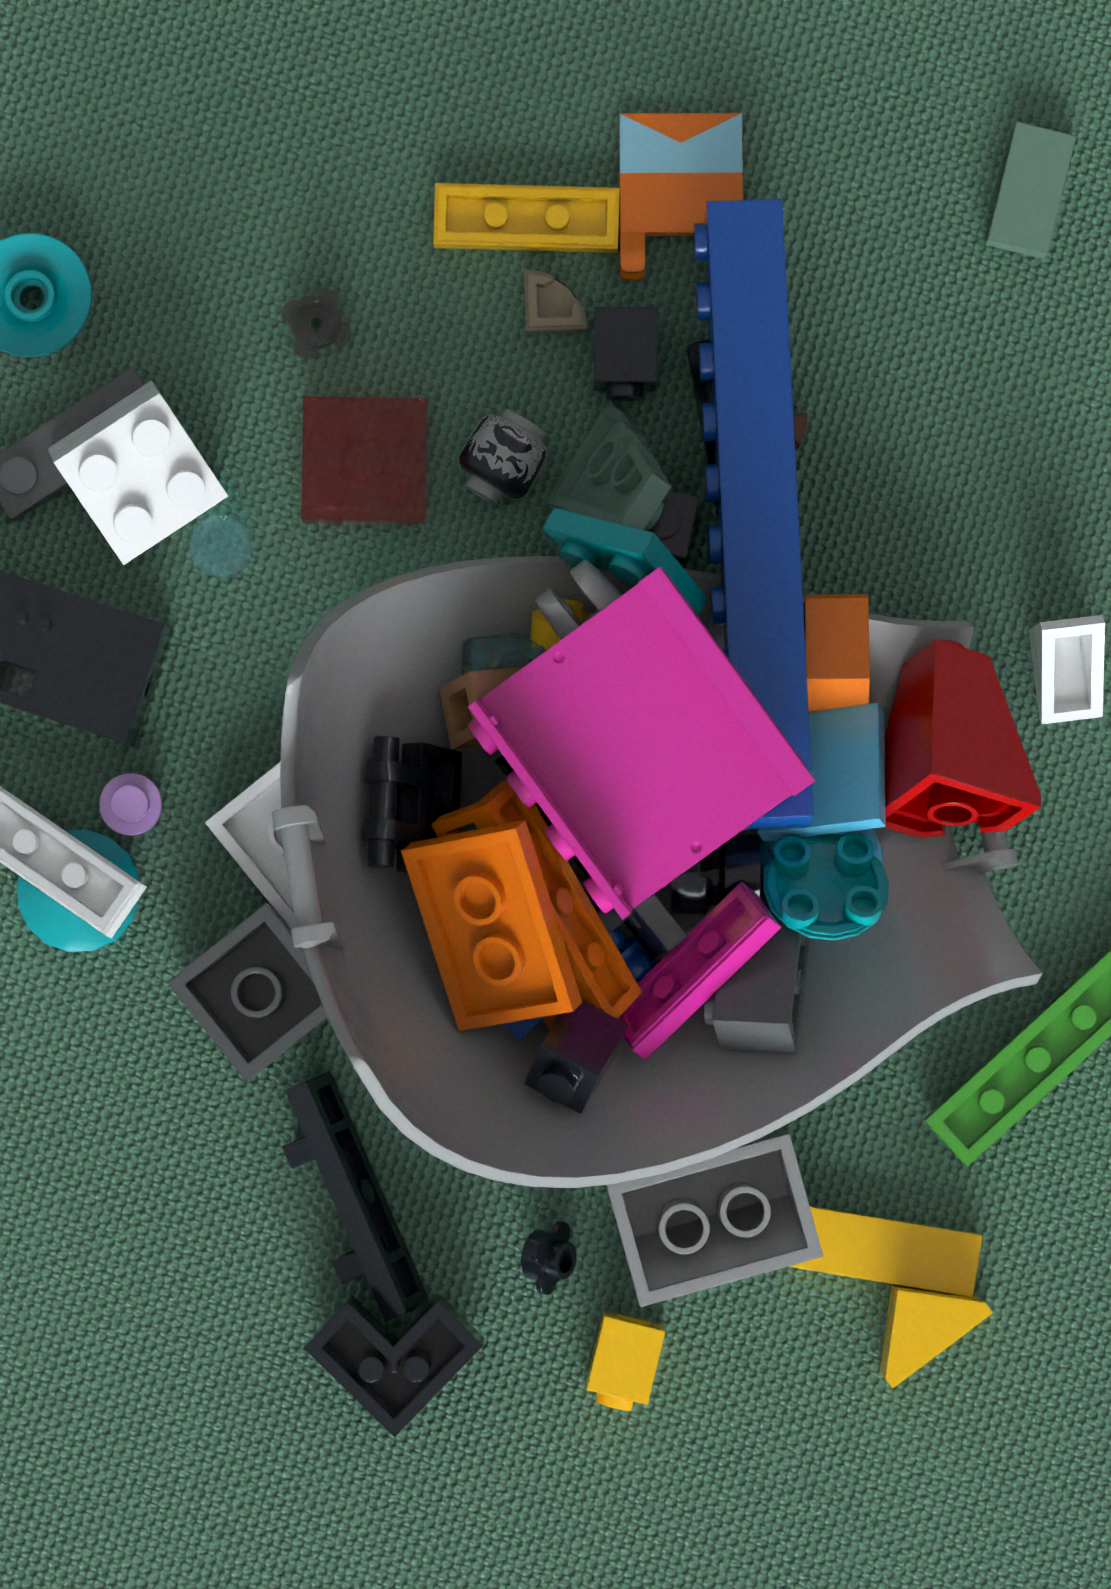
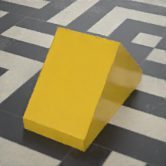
(923, 1326)

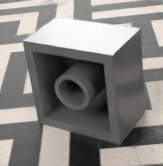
(252, 992)

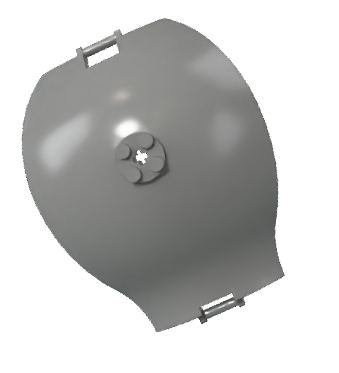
(463, 1094)

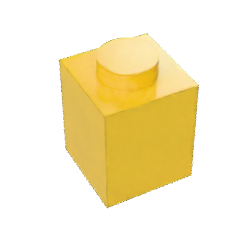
(624, 1360)

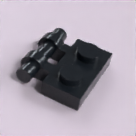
(428, 789)

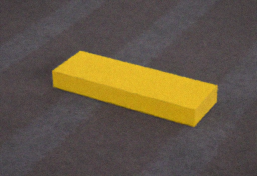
(526, 217)
(895, 1252)

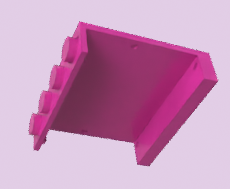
(639, 744)

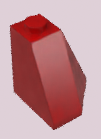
(954, 747)

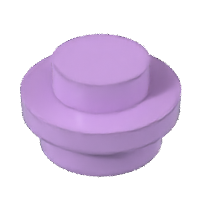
(130, 804)

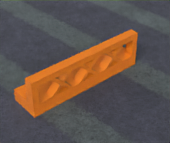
(594, 958)

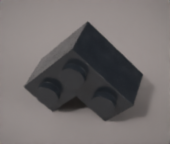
(393, 1374)

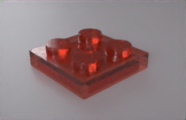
(364, 460)

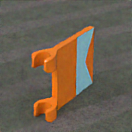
(670, 172)

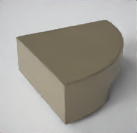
(551, 306)

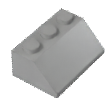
(716, 1220)

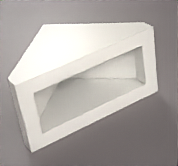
(1068, 668)

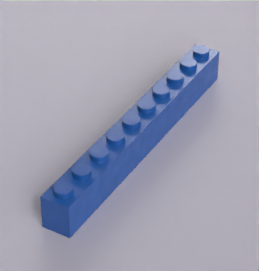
(754, 468)

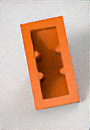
(837, 650)

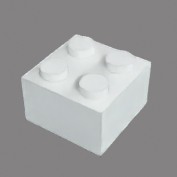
(137, 472)

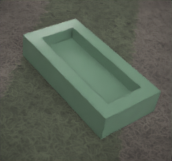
(1030, 190)

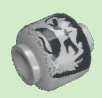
(503, 457)

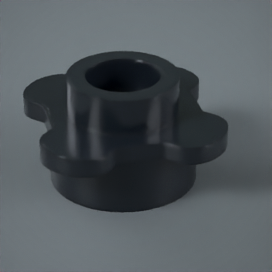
(549, 1257)

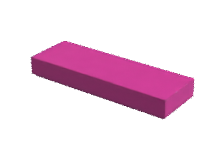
(697, 968)

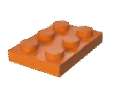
(492, 926)

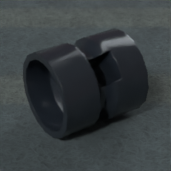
(737, 862)

